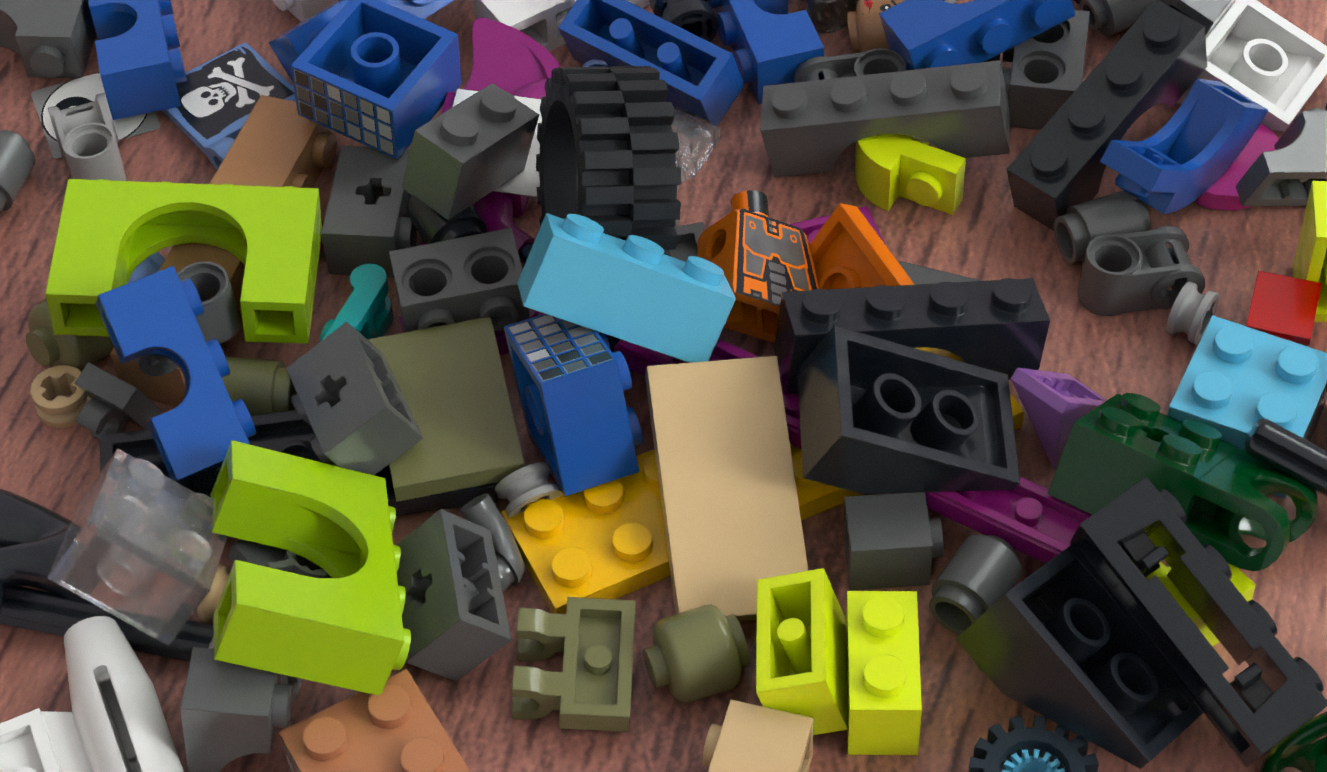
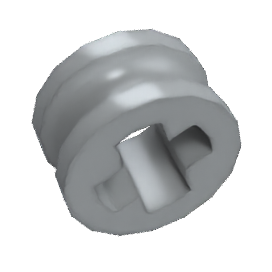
(1192, 312)
(527, 486)

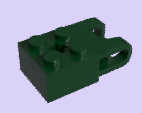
(1211, 479)

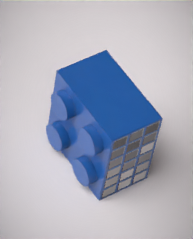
(376, 74)
(574, 401)

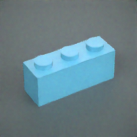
(626, 288)

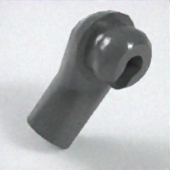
(509, 559)

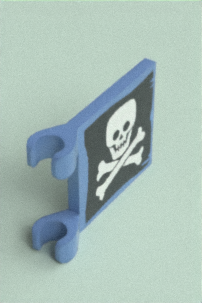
(222, 96)

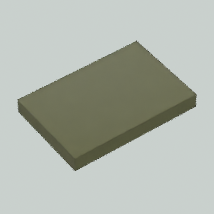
(460, 405)

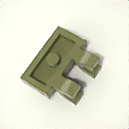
(597, 664)

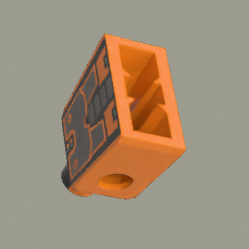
(759, 262)

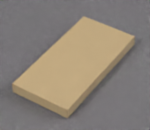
(724, 480)

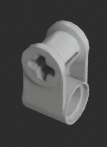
(89, 140)

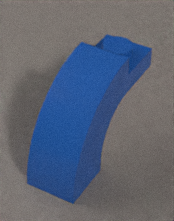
(1189, 149)

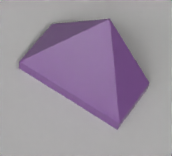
(1053, 406)

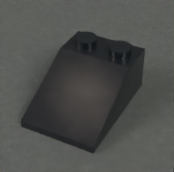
(903, 419)
(1080, 662)

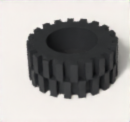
(610, 151)

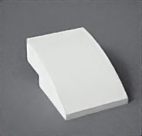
(1265, 61)

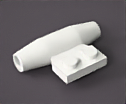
(113, 716)

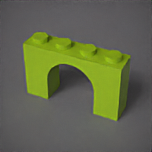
(118, 224)
(298, 625)

